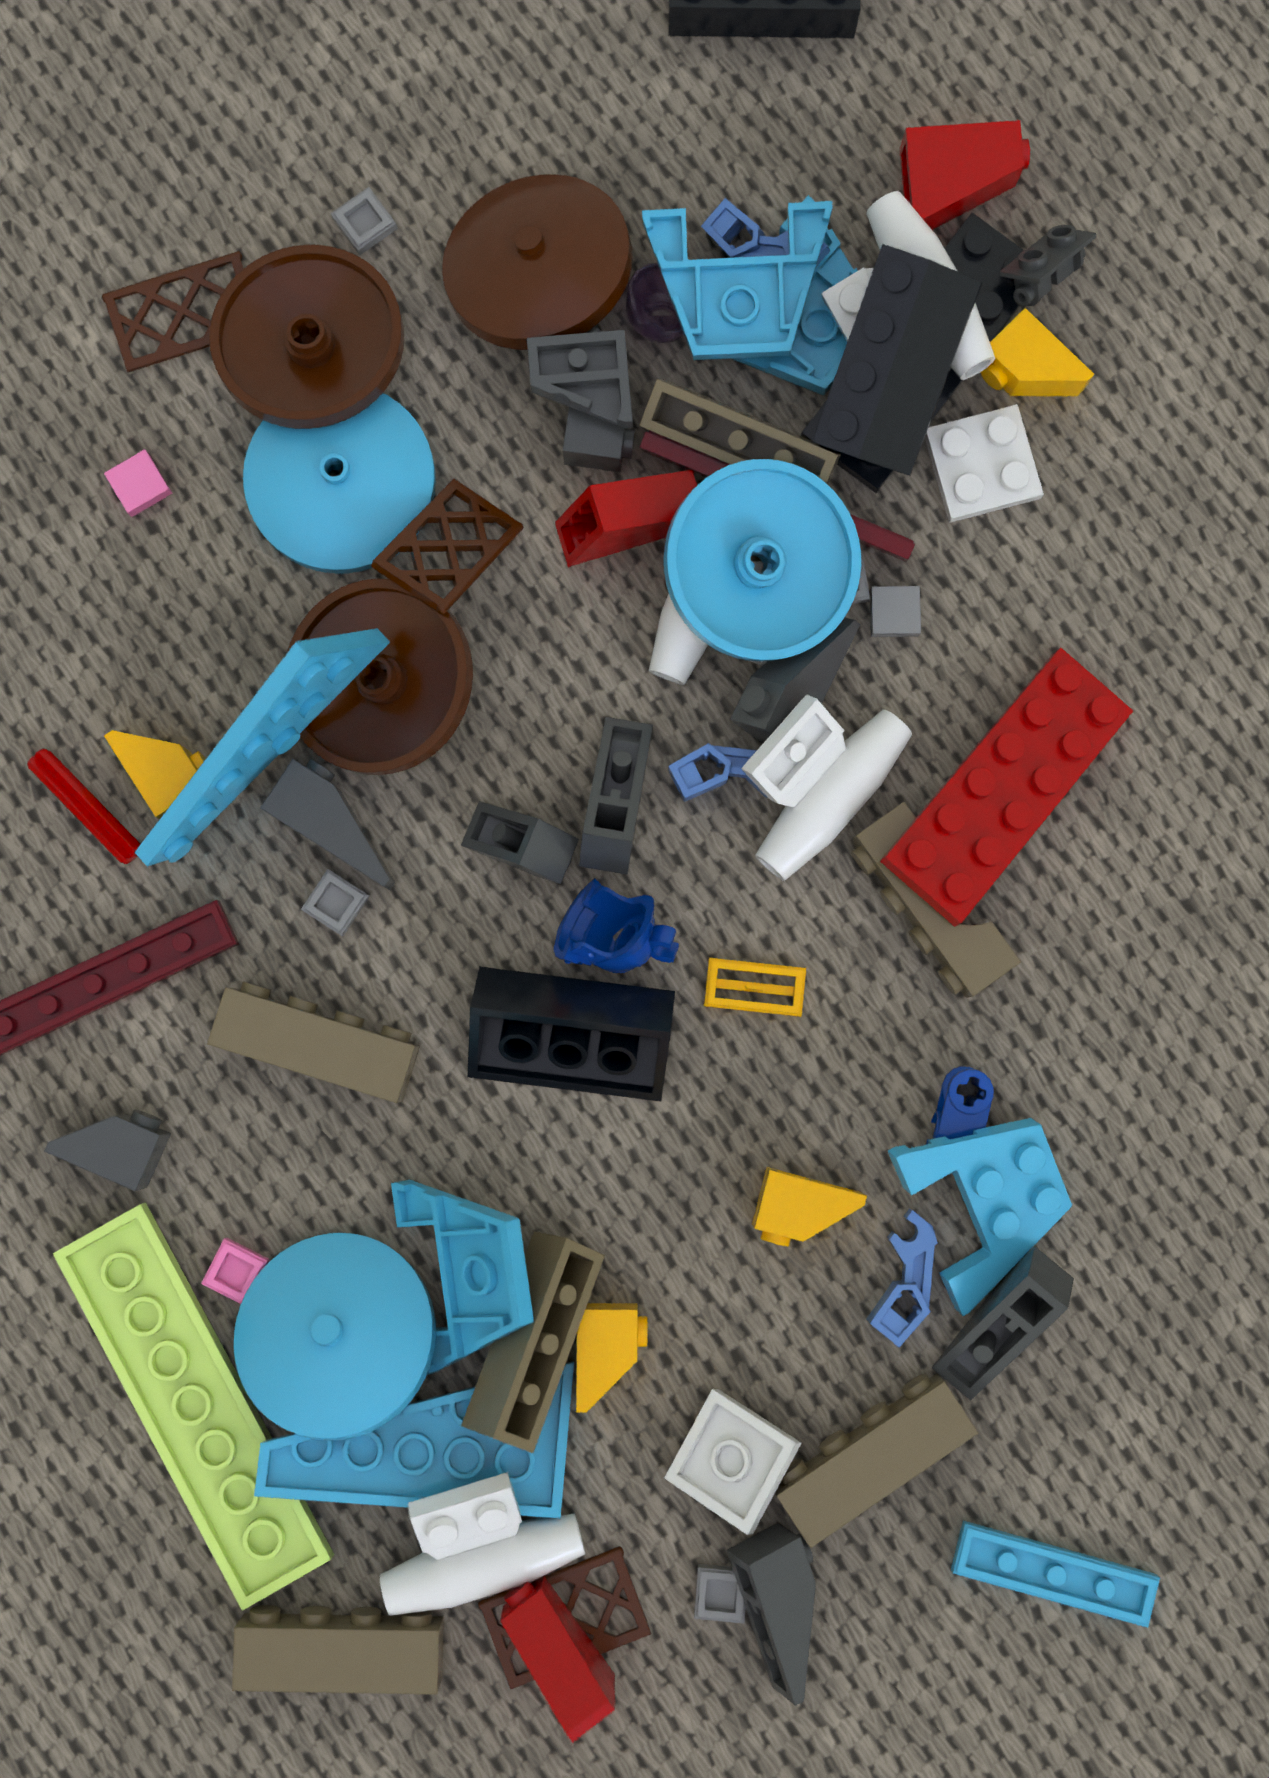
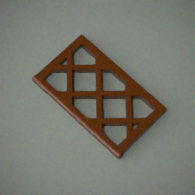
(150, 288)
(406, 541)
(576, 1575)

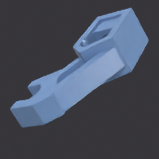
(727, 223)
(689, 780)
(917, 1261)

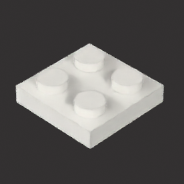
(983, 463)
(732, 1461)

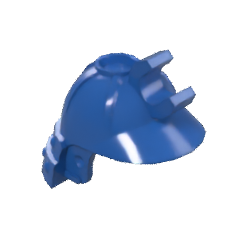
(597, 916)

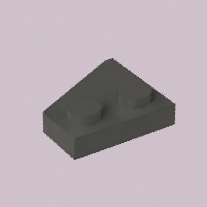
(584, 373)

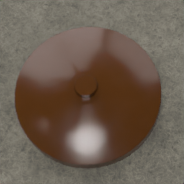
(537, 260)
(307, 336)
(407, 696)

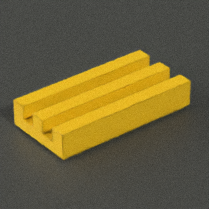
(713, 982)

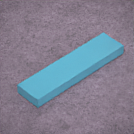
(1055, 1574)

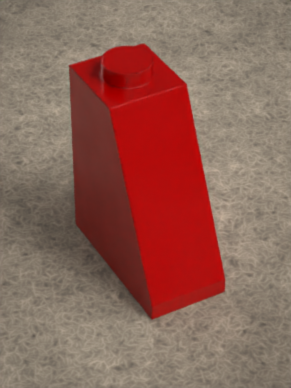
(960, 166)
(621, 515)
(559, 1657)

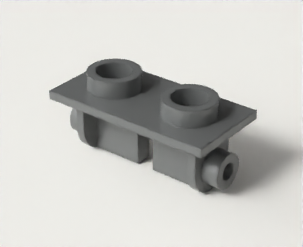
(1047, 263)

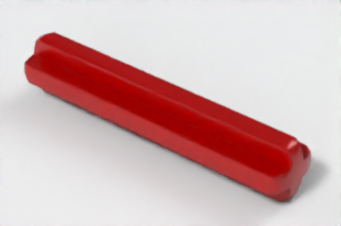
(84, 805)

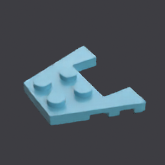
(740, 302)
(818, 340)
(1007, 1189)
(479, 1268)

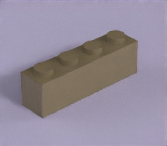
(729, 432)
(314, 1044)
(528, 1364)
(873, 1458)
(337, 1651)

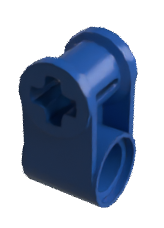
(955, 1117)

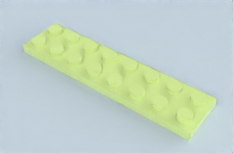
(190, 1403)

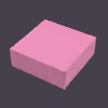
(138, 483)
(233, 1270)

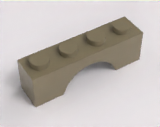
(969, 953)

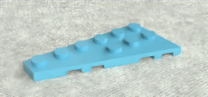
(268, 726)
(420, 1456)

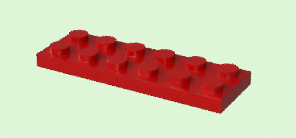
(1006, 787)

